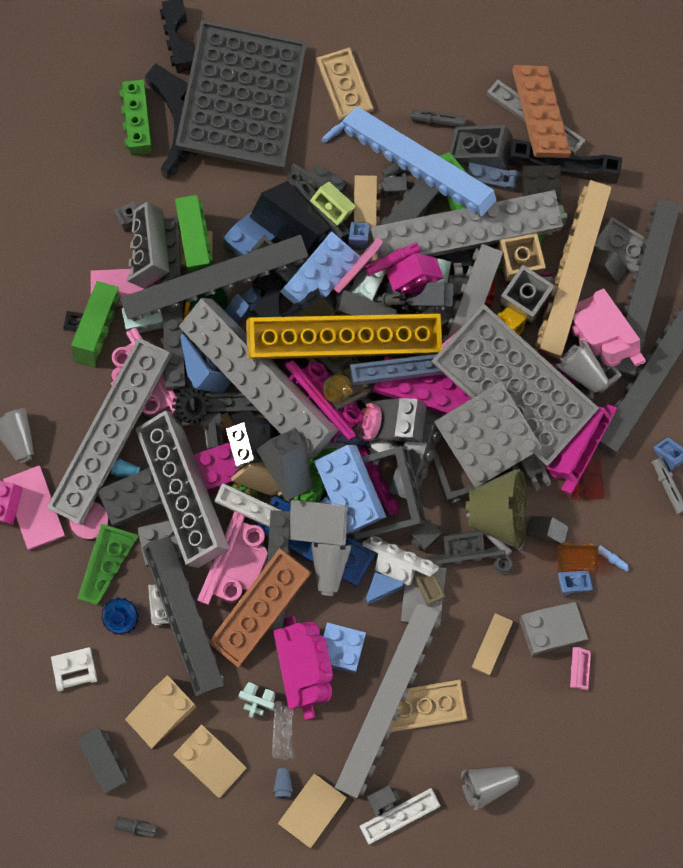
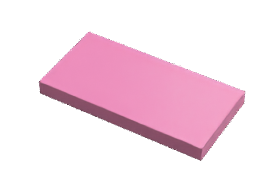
(118, 278)
(35, 520)

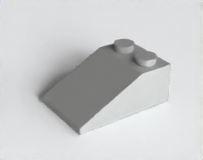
(552, 628)

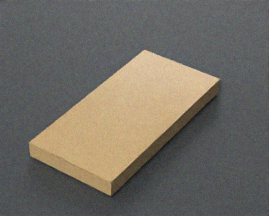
(344, 83)
(431, 706)

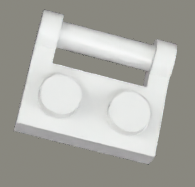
(71, 663)

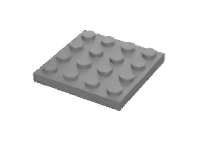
(488, 434)

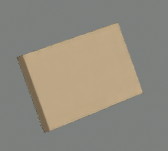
(312, 810)

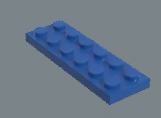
(358, 559)

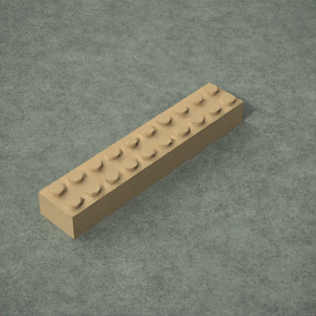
(572, 271)

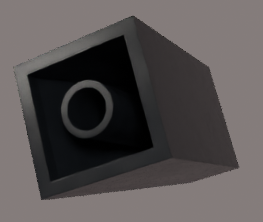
(288, 215)
(247, 438)

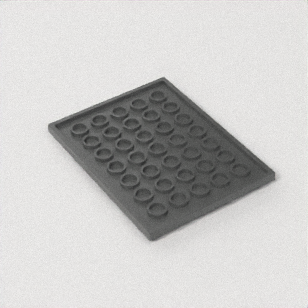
(241, 95)

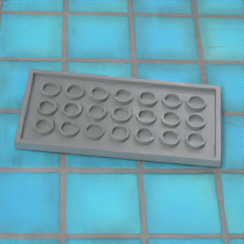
(492, 352)

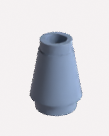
(283, 784)

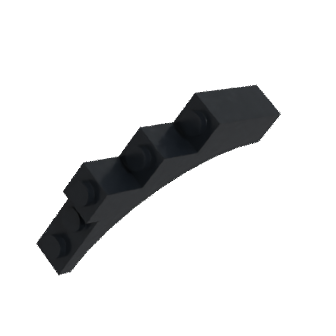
(173, 93)
(269, 306)

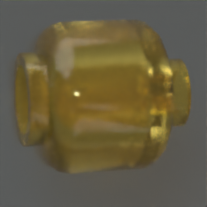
(337, 388)

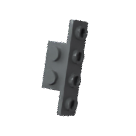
(316, 178)
(465, 547)

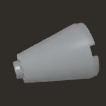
(584, 367)
(16, 435)
(329, 566)
(488, 784)

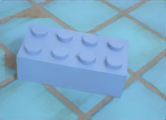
(321, 269)
(350, 485)

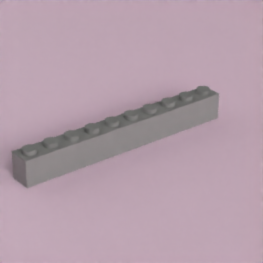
(473, 296)
(387, 701)

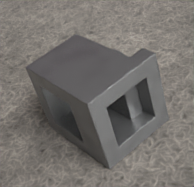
(394, 186)
(122, 215)
(383, 799)

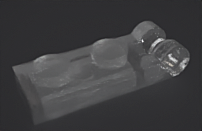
(282, 731)

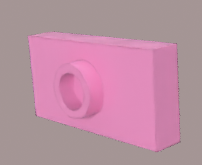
(580, 669)

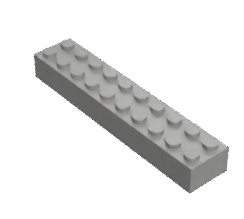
(465, 230)
(257, 379)

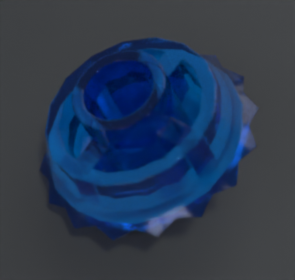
(119, 616)

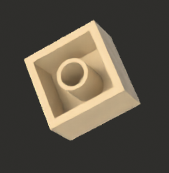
(521, 251)

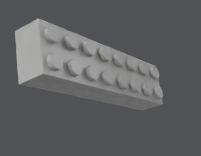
(182, 489)

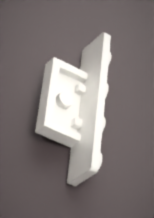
(398, 562)

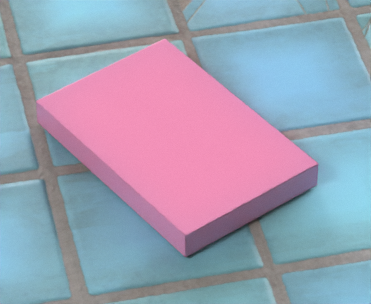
(359, 264)

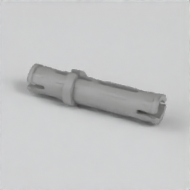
(668, 484)

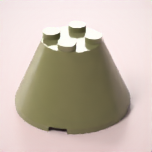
(499, 508)

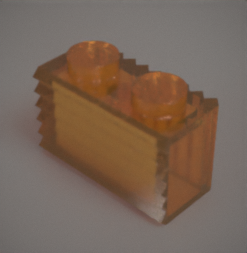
(576, 557)

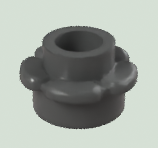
(508, 564)

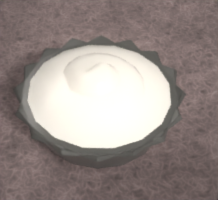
(380, 445)

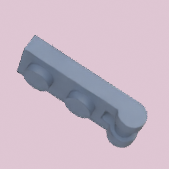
(493, 176)

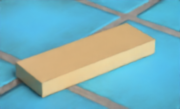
(492, 644)

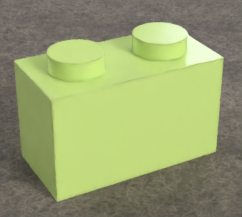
(333, 203)

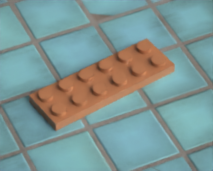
(541, 111)
(259, 607)

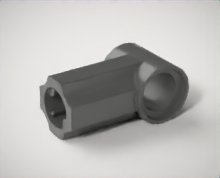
(213, 430)

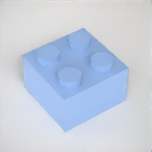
(344, 647)

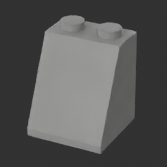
(526, 294)

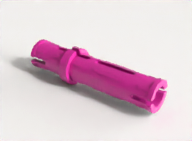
(392, 259)

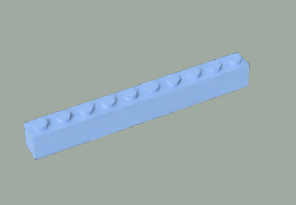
(419, 161)

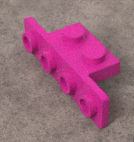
(380, 486)

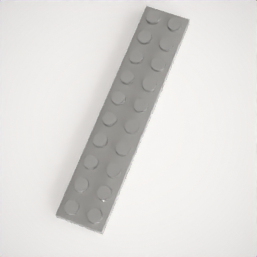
(109, 431)

